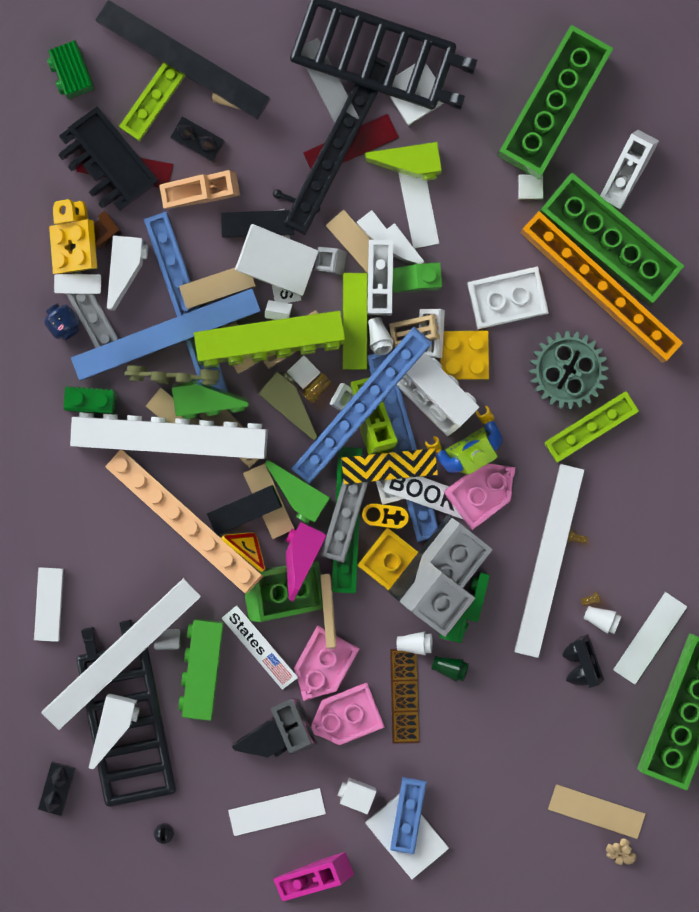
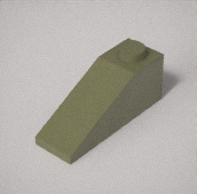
(286, 399)

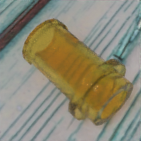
(316, 388)

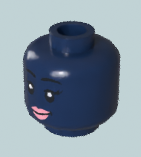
(62, 321)

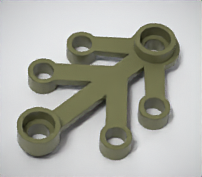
(137, 373)

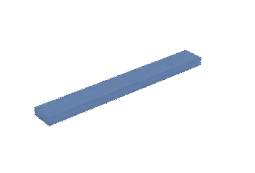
(175, 275)
(165, 334)
(362, 405)
(422, 517)

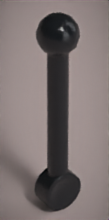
(278, 194)

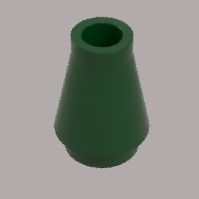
(451, 667)

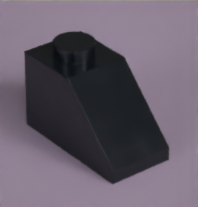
(262, 741)

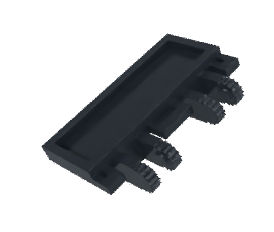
(108, 157)

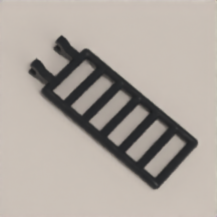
(437, 94)
(155, 719)

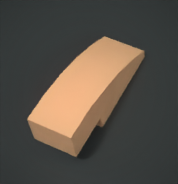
(200, 189)

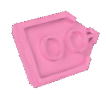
(481, 493)
(321, 669)
(347, 716)

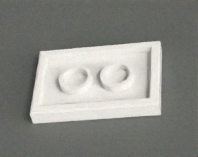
(276, 260)
(507, 298)
(428, 844)

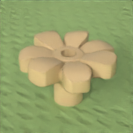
(621, 852)

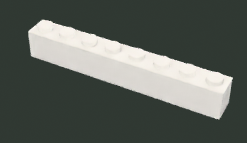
(169, 437)

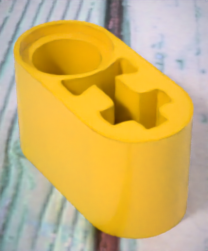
(390, 522)

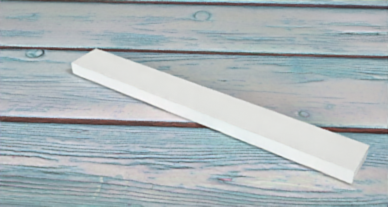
(549, 560)
(121, 654)

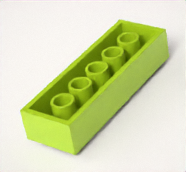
(269, 338)

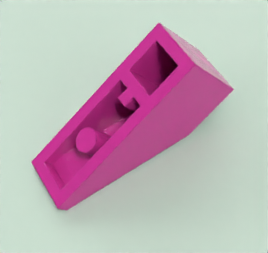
(300, 554)
(314, 877)

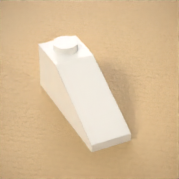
(629, 168)
(126, 262)
(380, 277)
(114, 722)

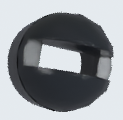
(169, 833)

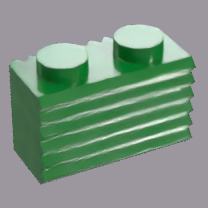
(71, 70)
(90, 400)

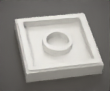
(409, 111)

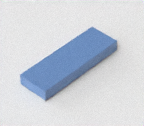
(408, 815)

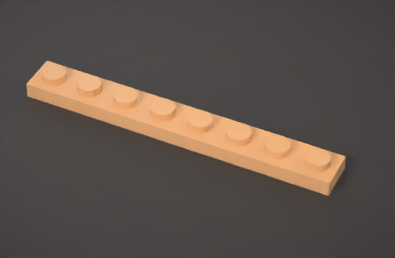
(184, 521)

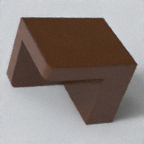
(105, 230)

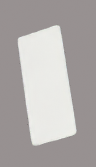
(77, 283)

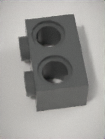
(294, 726)

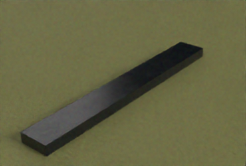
(183, 59)
(333, 153)

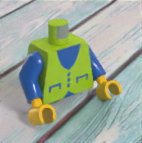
(473, 450)

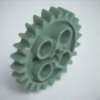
(549, 359)

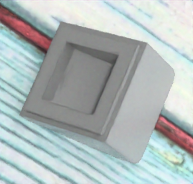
(330, 260)
(168, 640)

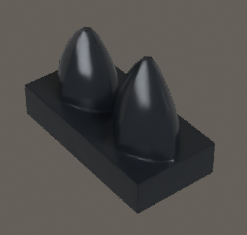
(197, 139)
(589, 671)
(56, 788)

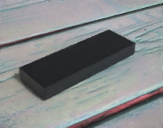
(238, 223)
(244, 510)

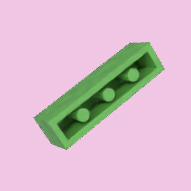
(202, 669)

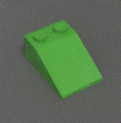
(270, 595)

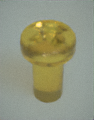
(578, 538)
(590, 599)

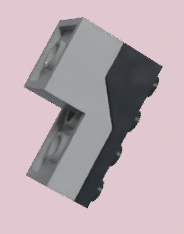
(437, 574)

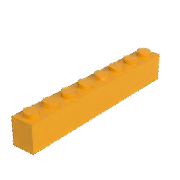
(601, 287)

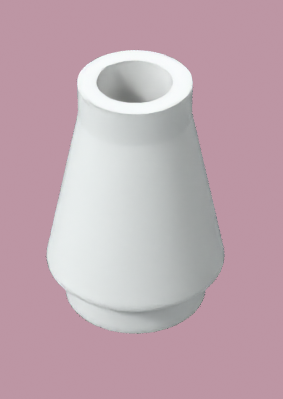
(380, 339)
(603, 619)
(415, 643)

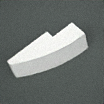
(376, 230)

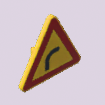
(247, 546)

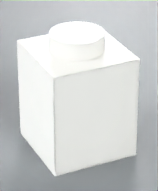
(357, 795)

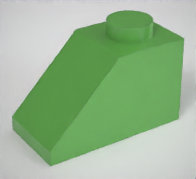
(417, 278)

